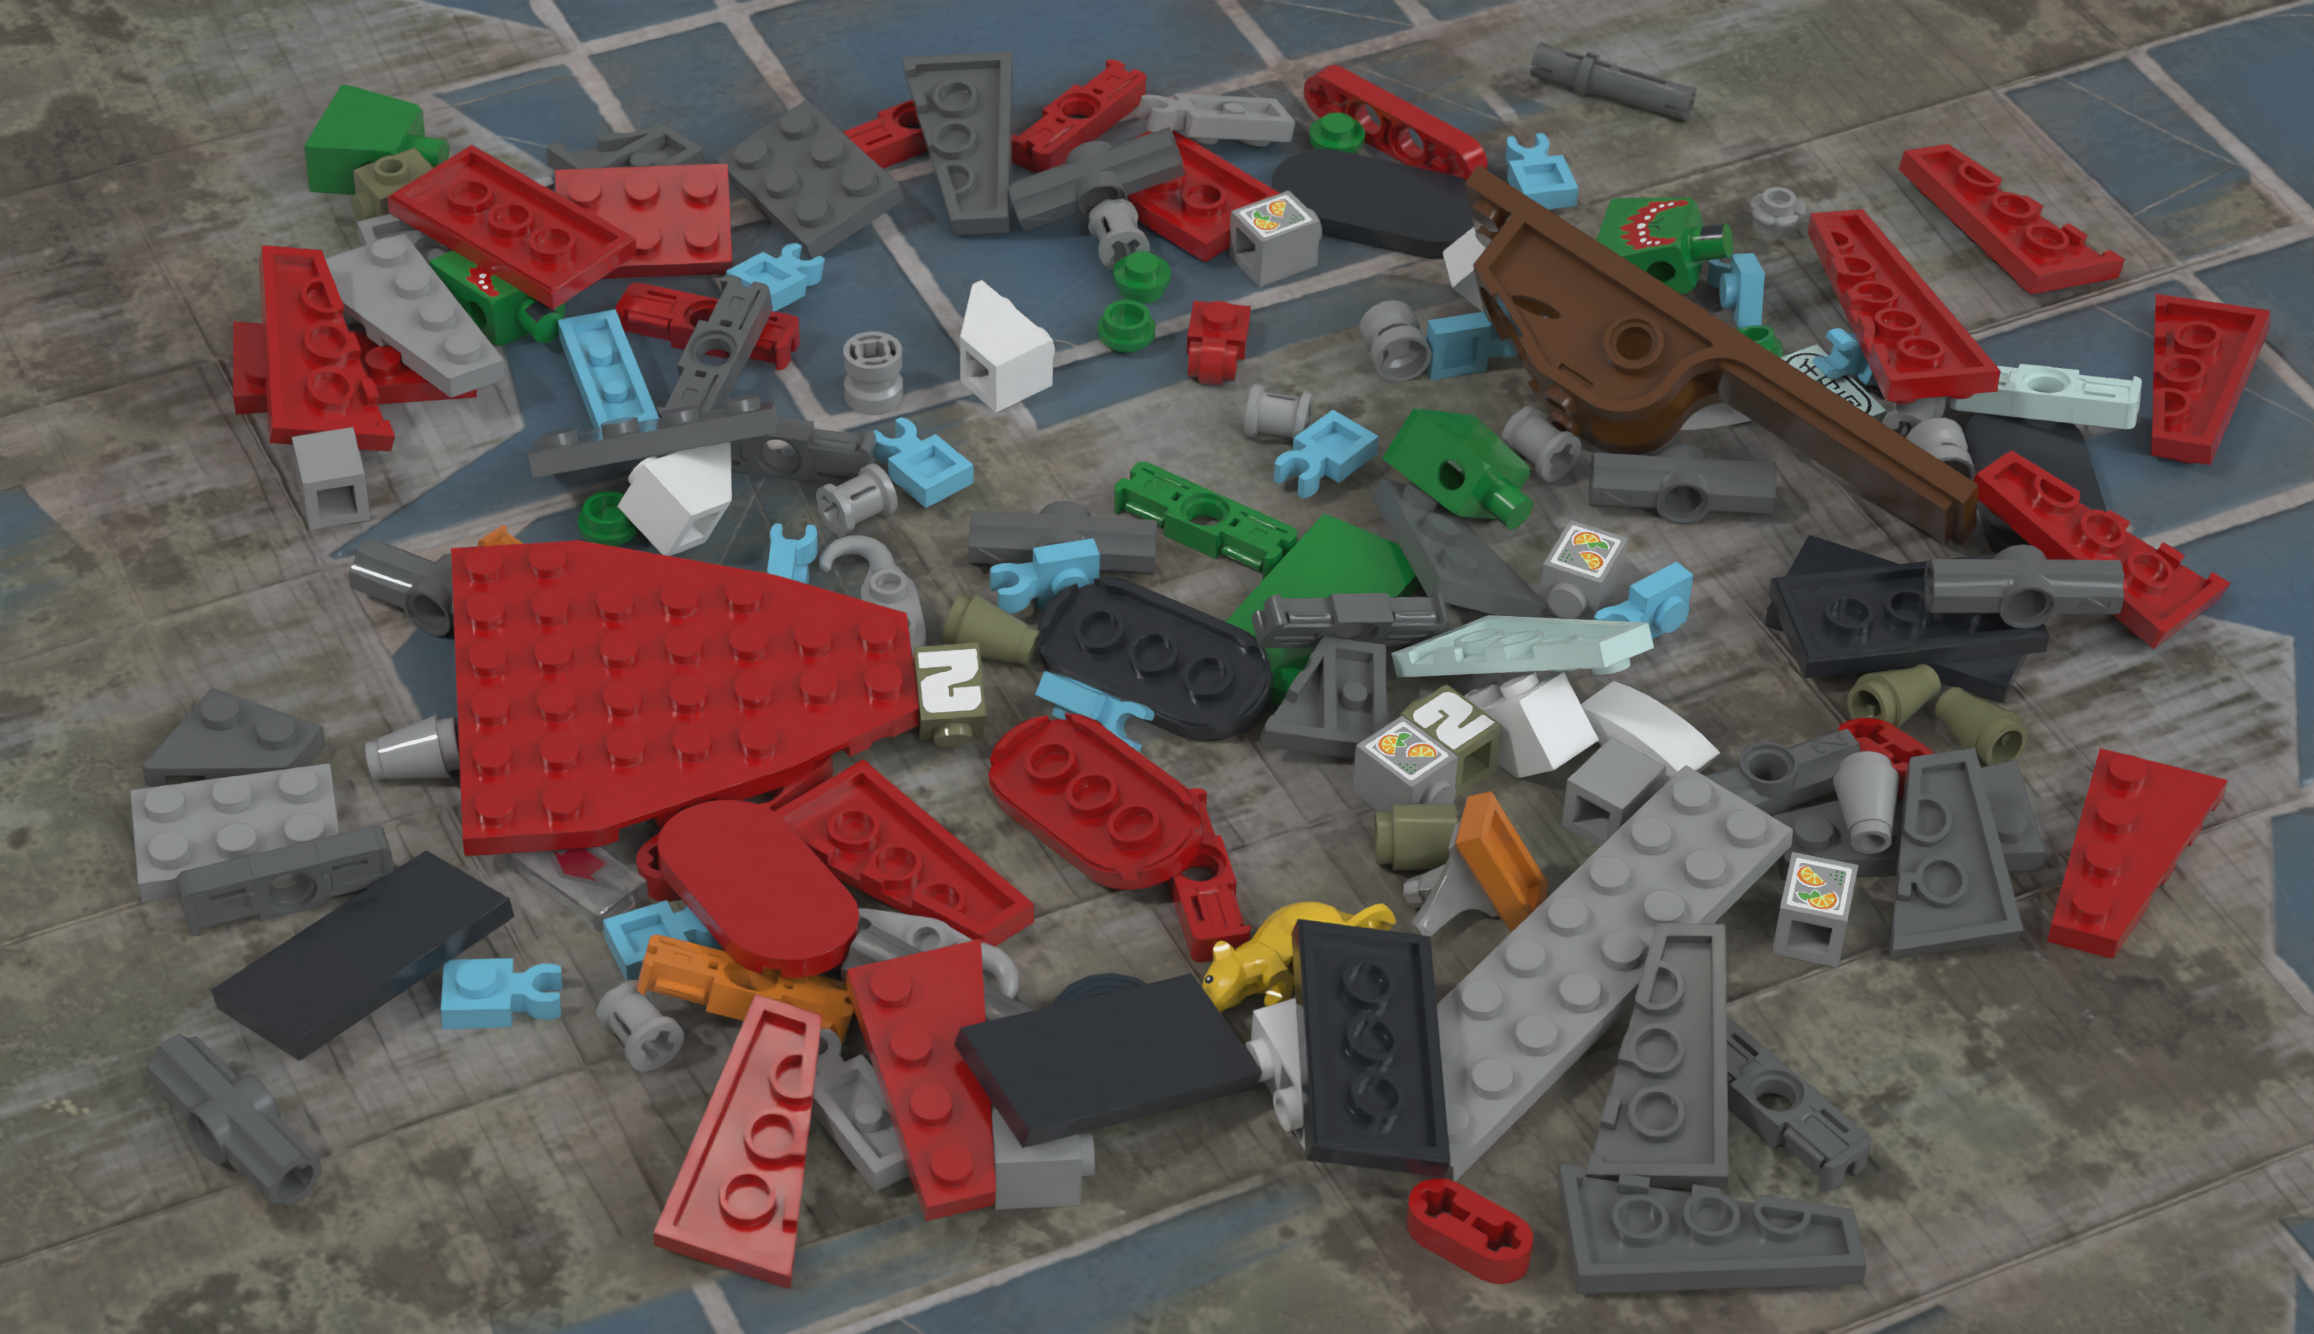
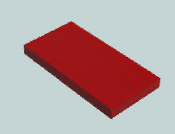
(512, 226)

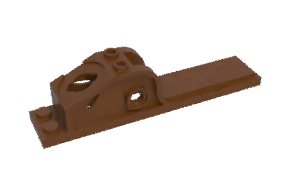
(1637, 359)

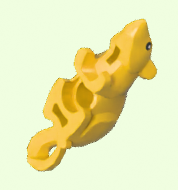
(1266, 960)

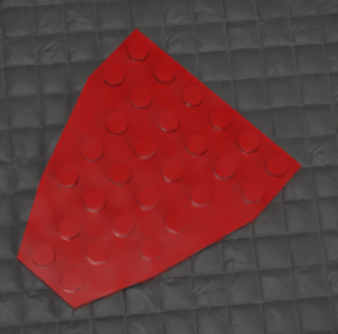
(652, 682)

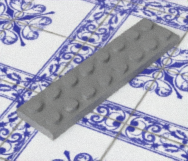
(1584, 950)

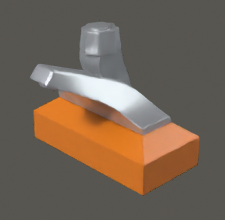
(1484, 872)

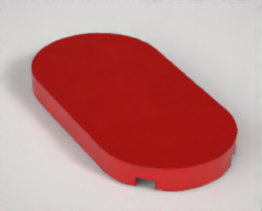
(1095, 801)
(758, 888)

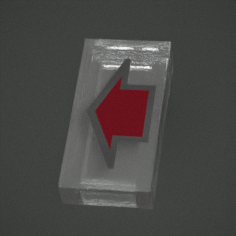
(582, 881)

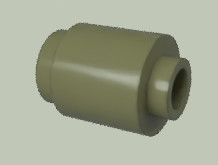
(1414, 835)

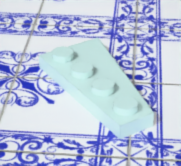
(1525, 645)

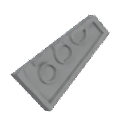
(411, 309)

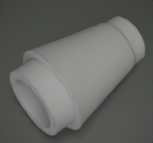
(416, 751)
(1867, 798)

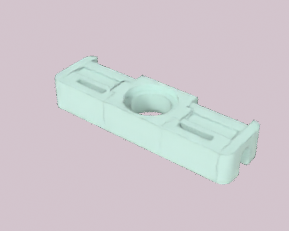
(2059, 397)

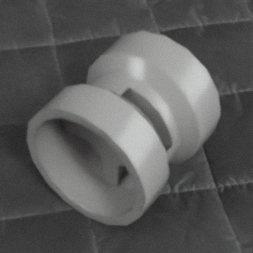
(1395, 341)
(873, 373)
(1944, 441)

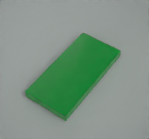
(1324, 562)

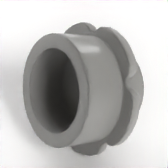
(1776, 212)

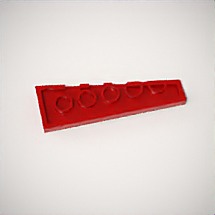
(1897, 318)

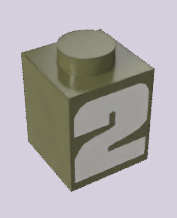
(949, 693)
(1462, 730)

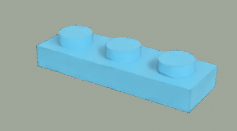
(605, 368)

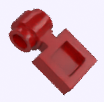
(1217, 340)

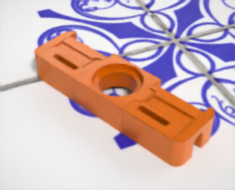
(728, 989)

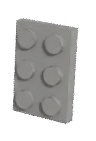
(225, 820)

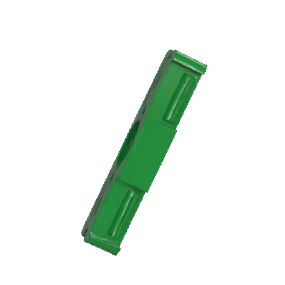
(1174, 501)

